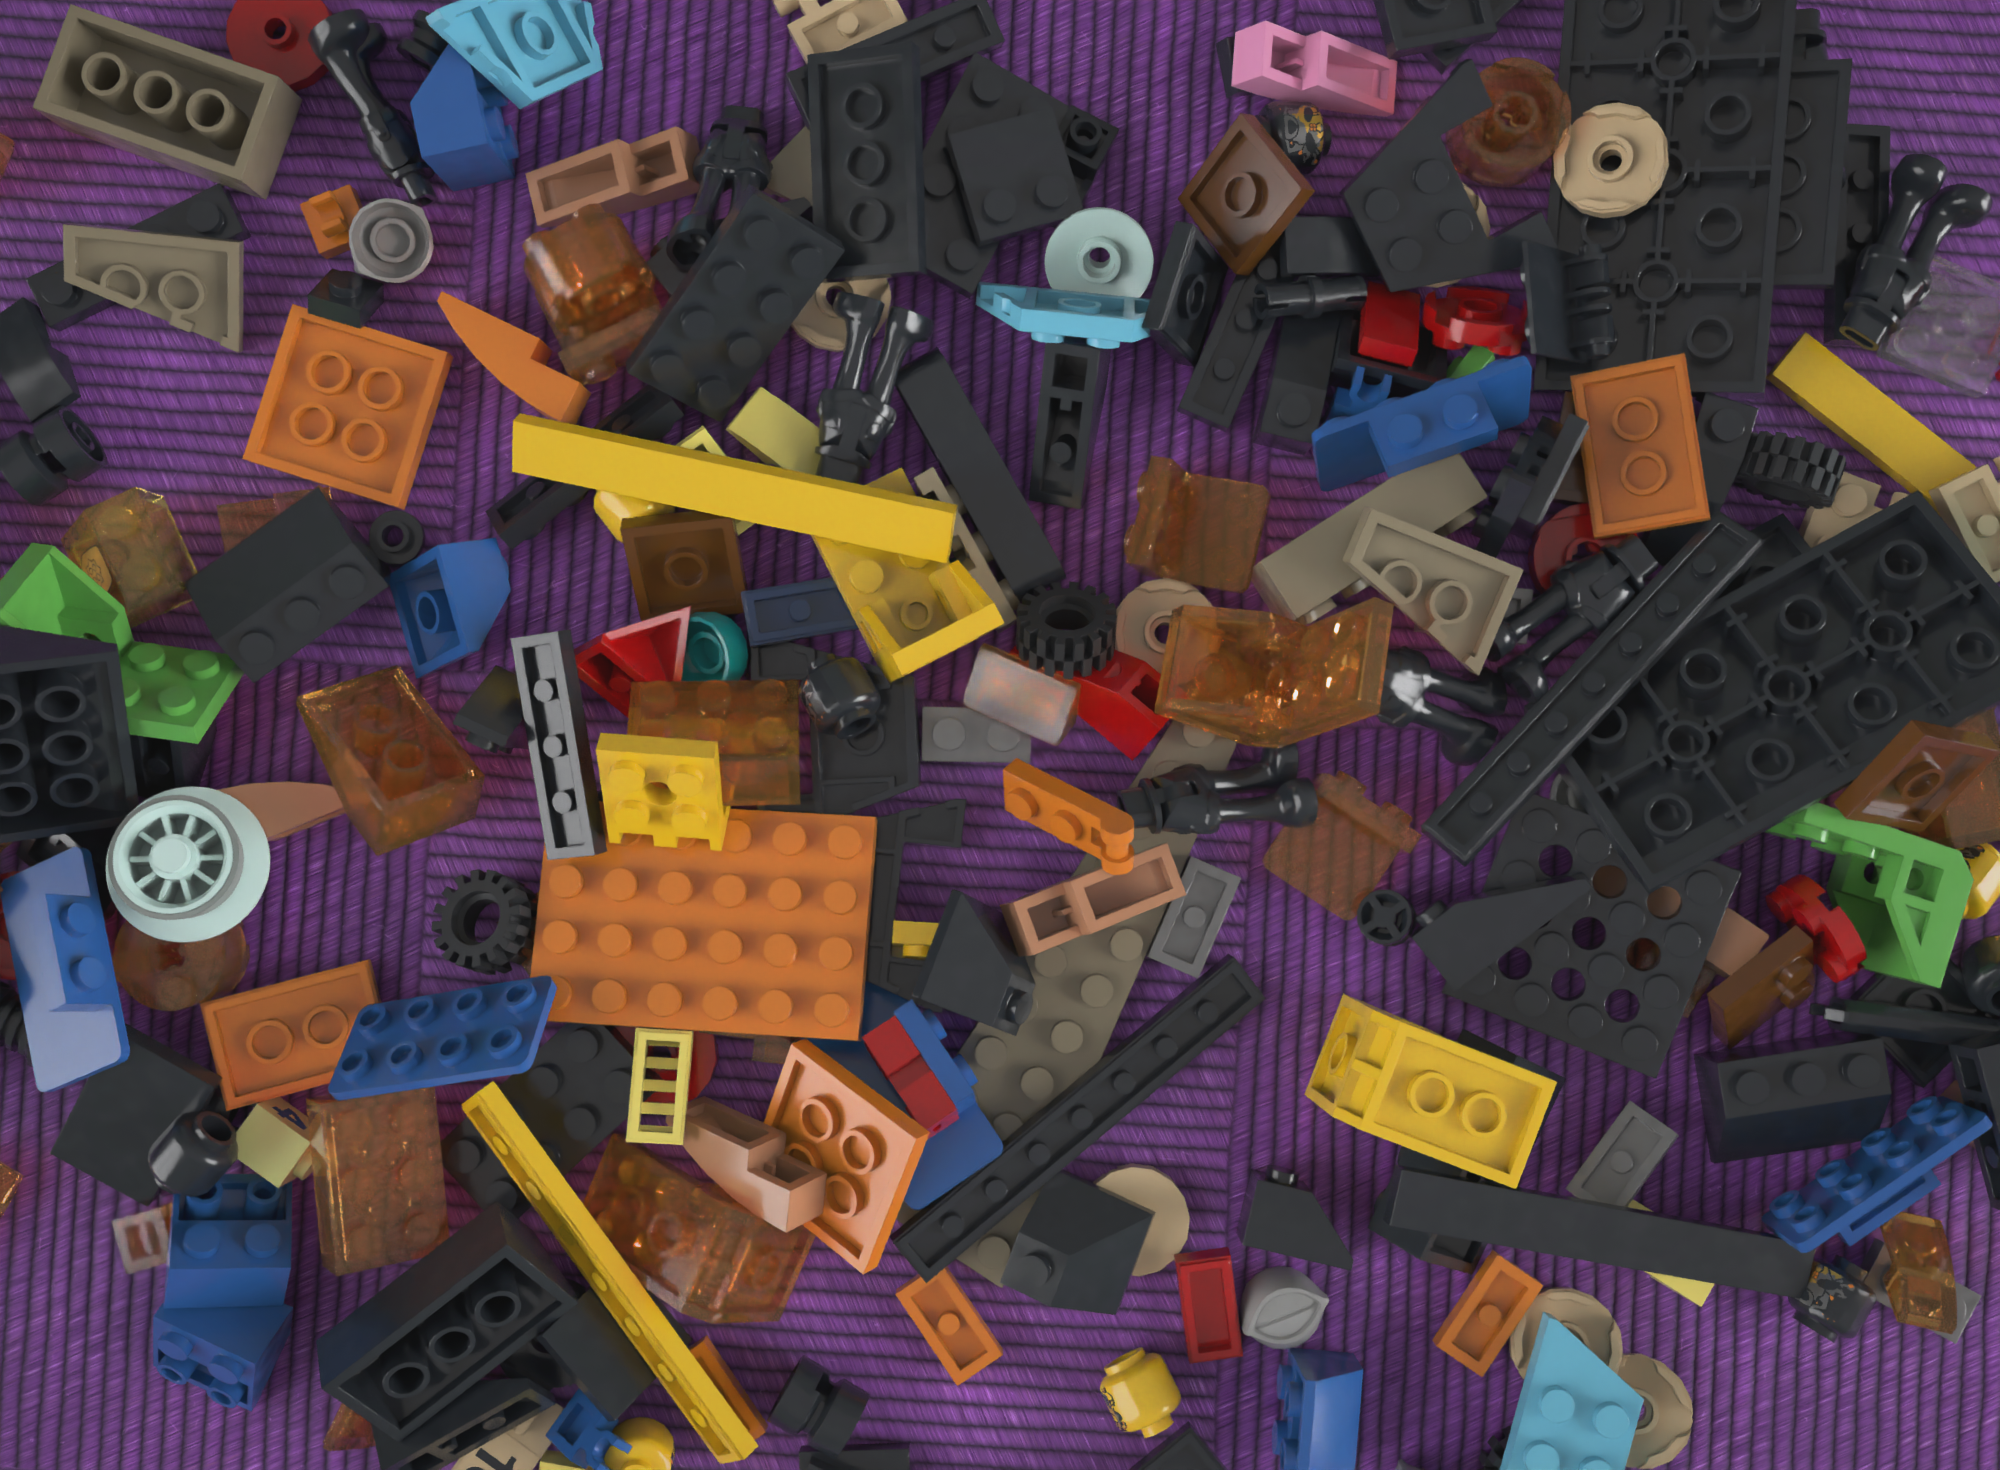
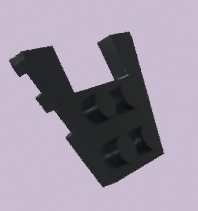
(1416, 207)
(1514, 486)
(857, 769)
(927, 826)

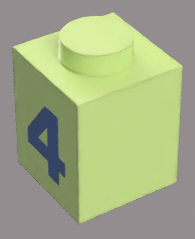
(276, 1142)

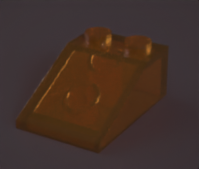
(391, 759)

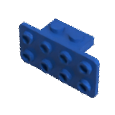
(1423, 426)
(64, 970)
(444, 1038)
(958, 1148)
(1878, 1179)

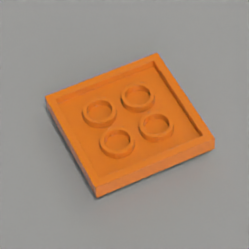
(348, 407)
(854, 1138)

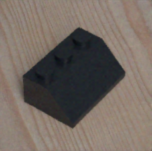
(287, 583)
(1792, 1094)

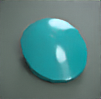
(714, 649)

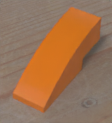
(516, 361)

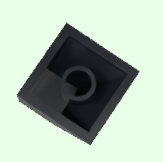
(976, 967)
(1078, 1246)

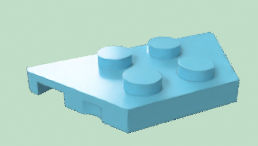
(523, 44)
(1062, 313)
(1570, 1408)

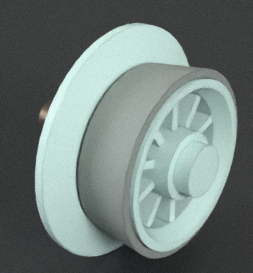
(187, 864)

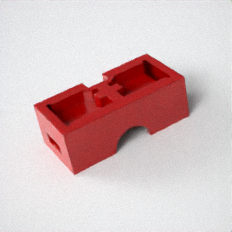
(910, 1076)

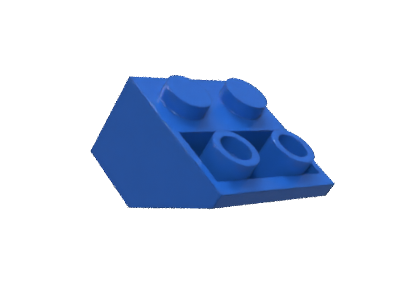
(463, 125)
(230, 1245)
(221, 1349)
(1318, 1411)

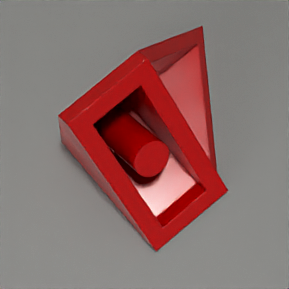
(634, 654)

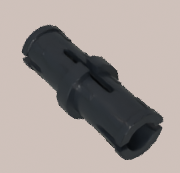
(1309, 296)

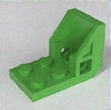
(165, 688)
(1910, 904)

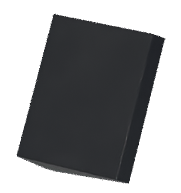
(1427, 368)

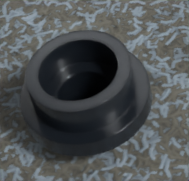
(412, 541)

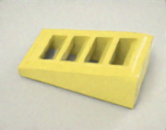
(655, 1133)

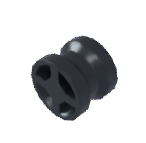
(423, 45)
(1380, 910)

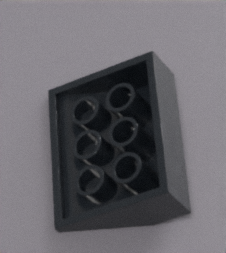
(62, 736)

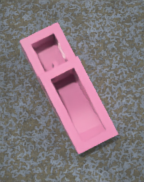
(1313, 70)

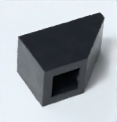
(495, 713)

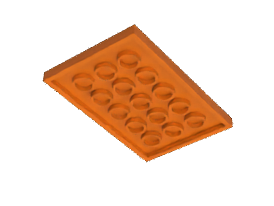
(715, 939)

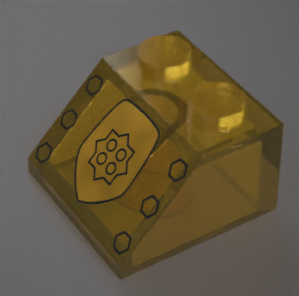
(133, 553)

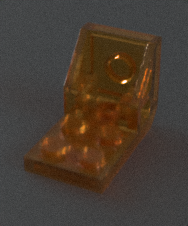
(1270, 676)
(693, 1238)

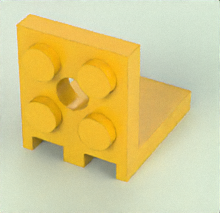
(635, 806)

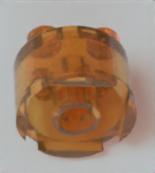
(1536, 125)
(587, 270)
(164, 981)

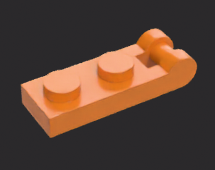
(1070, 815)

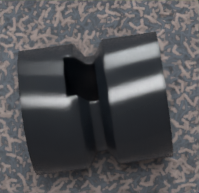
(56, 451)
(818, 1407)

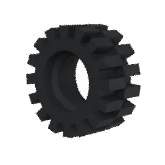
(1791, 470)
(1084, 646)
(461, 915)

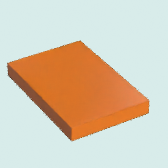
(1640, 447)
(286, 1032)

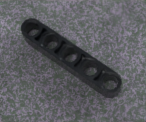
(977, 474)

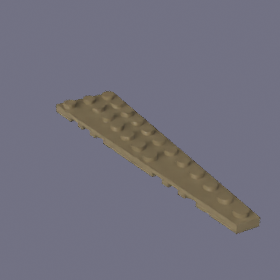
(1074, 1002)

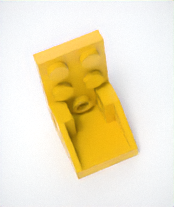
(907, 604)
(1429, 1092)

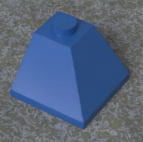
(449, 601)

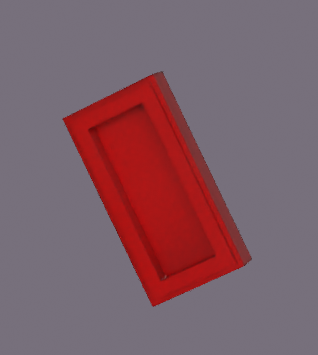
(1389, 325)
(1208, 1305)

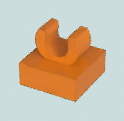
(330, 219)

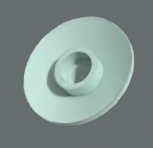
(1130, 251)

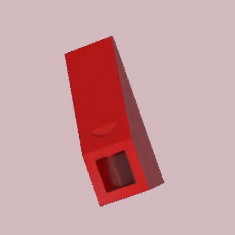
(1120, 701)

